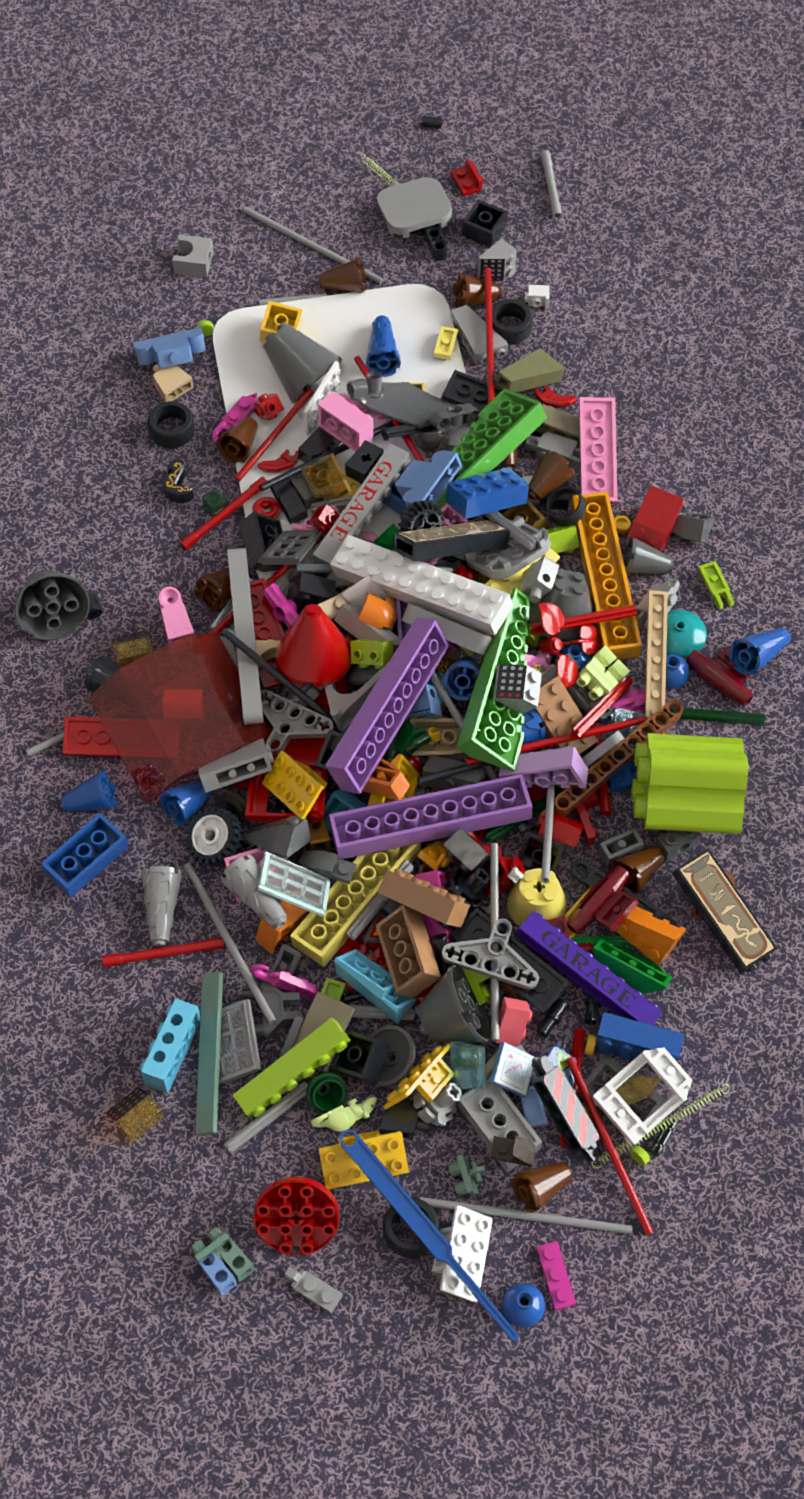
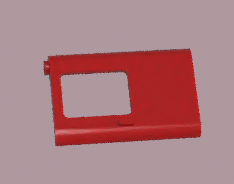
(301, 750)

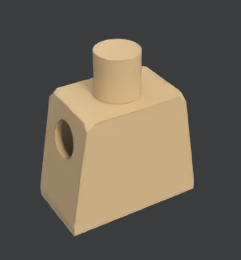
(171, 382)

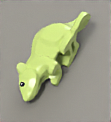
(343, 1118)

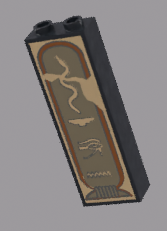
(451, 540)
(724, 911)

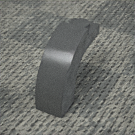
(327, 865)

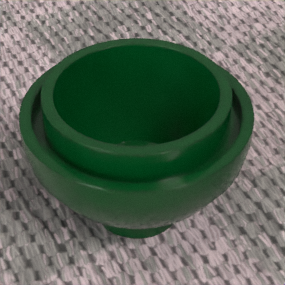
(330, 1096)

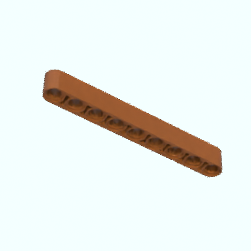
(622, 750)

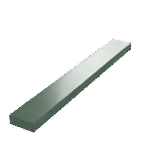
(209, 1054)

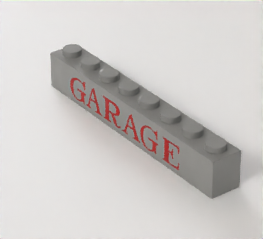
(364, 503)

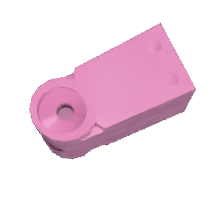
(174, 615)

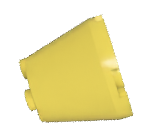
(524, 898)

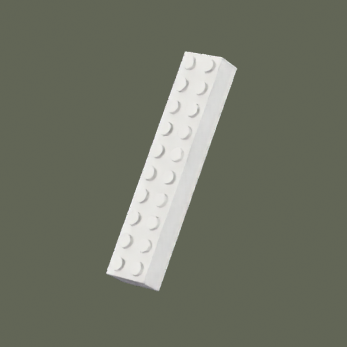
(423, 585)

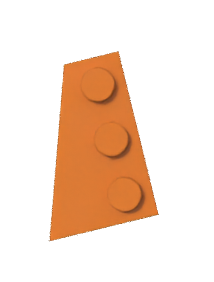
(271, 937)

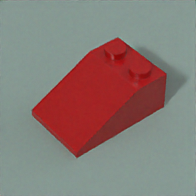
(656, 518)

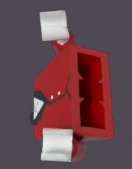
(509, 872)

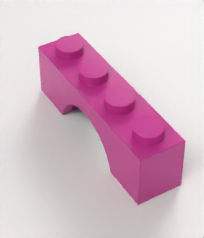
(436, 878)

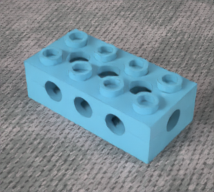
(170, 1045)

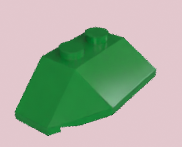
(632, 967)

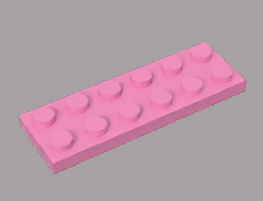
(598, 446)

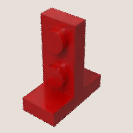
(583, 816)

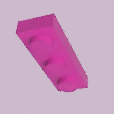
(556, 1276)

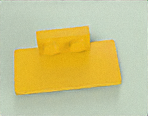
(294, 784)
(427, 1078)
(342, 1171)

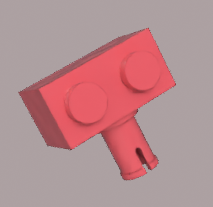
(513, 1020)

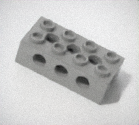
(502, 1111)

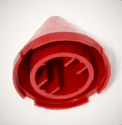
(313, 650)

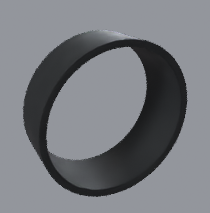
(572, 518)

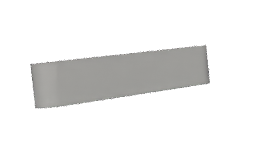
(452, 630)

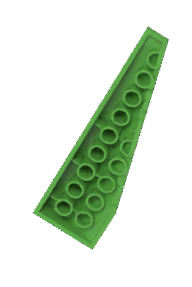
(496, 434)
(491, 728)

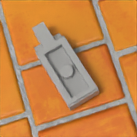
(314, 1289)

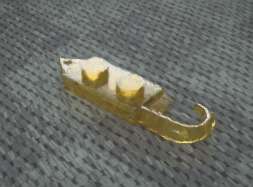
(634, 1090)

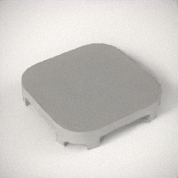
(414, 206)
(507, 561)

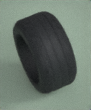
(517, 309)
(174, 438)
(397, 1246)

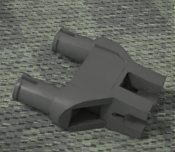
(277, 1001)

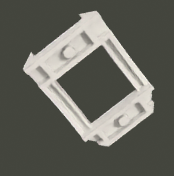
(622, 1114)

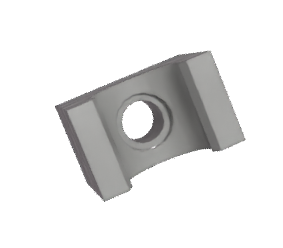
(199, 258)

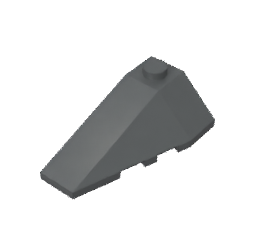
(692, 526)
(280, 836)

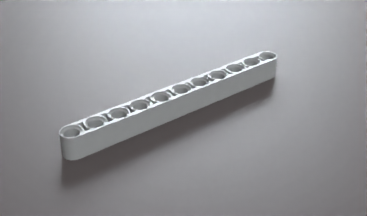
(245, 632)

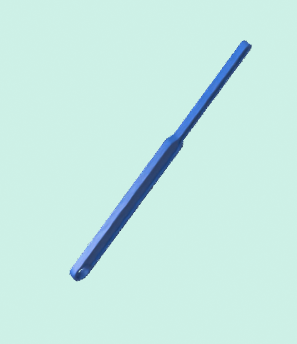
(418, 1222)

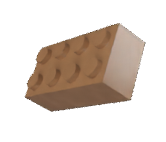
(560, 714)
(424, 897)
(408, 951)

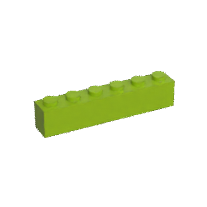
(291, 1068)

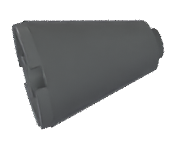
(644, 559)

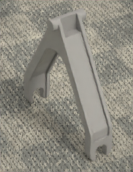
(346, 706)

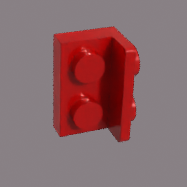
(467, 179)

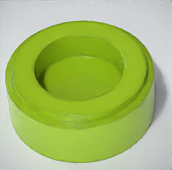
(206, 327)
(639, 1155)

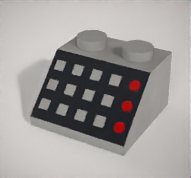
(500, 259)
(517, 687)

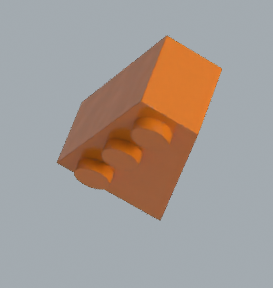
(387, 781)
(649, 934)

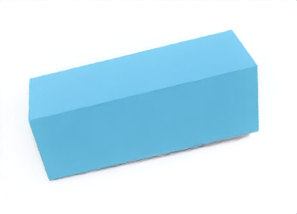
(373, 983)

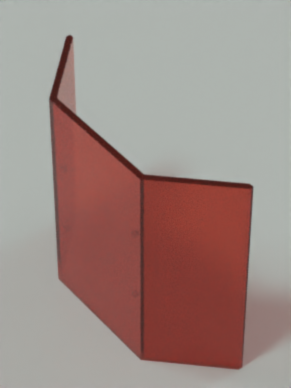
(175, 711)

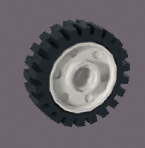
(201, 833)

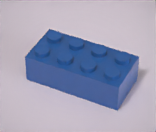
(487, 493)
(85, 855)
(630, 1038)

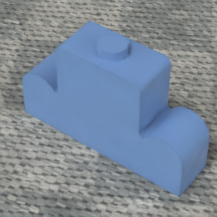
(170, 348)
(428, 479)

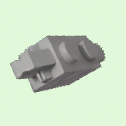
(557, 443)
(670, 586)

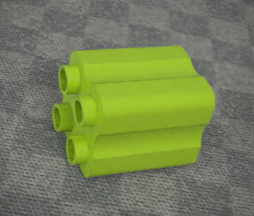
(690, 783)

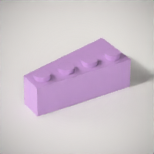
(550, 767)

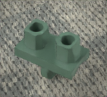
(463, 1167)

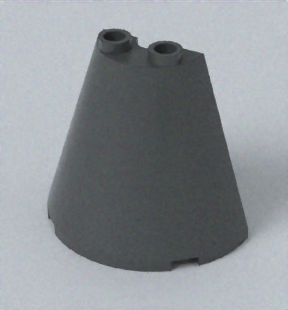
(297, 359)

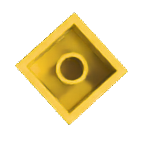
(276, 315)

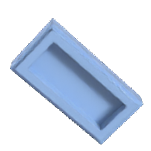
(533, 1109)

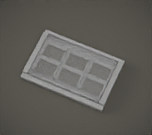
(238, 1043)

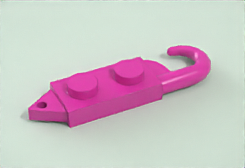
(243, 408)
(285, 981)

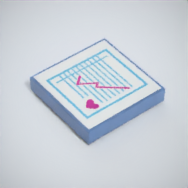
(512, 1069)

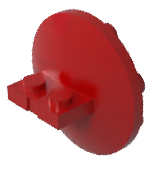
(296, 1214)

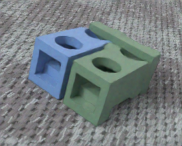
(216, 1255)

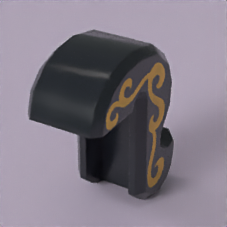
(172, 483)

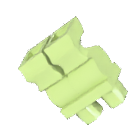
(598, 680)

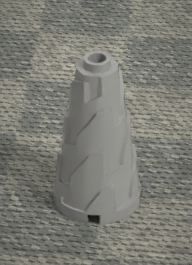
(242, 880)
(160, 898)

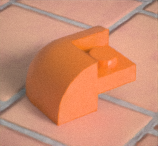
(378, 612)

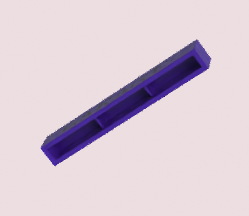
(585, 970)

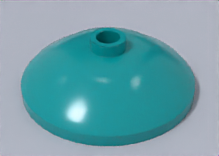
(686, 639)

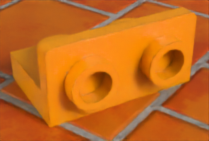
(435, 856)

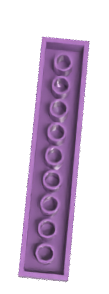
(387, 705)
(430, 816)

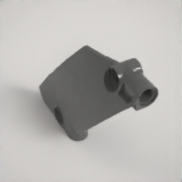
(410, 404)

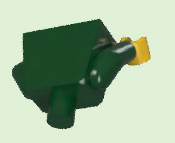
(409, 739)

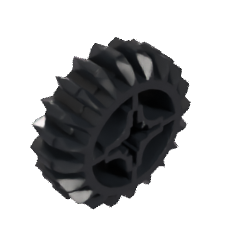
(415, 517)

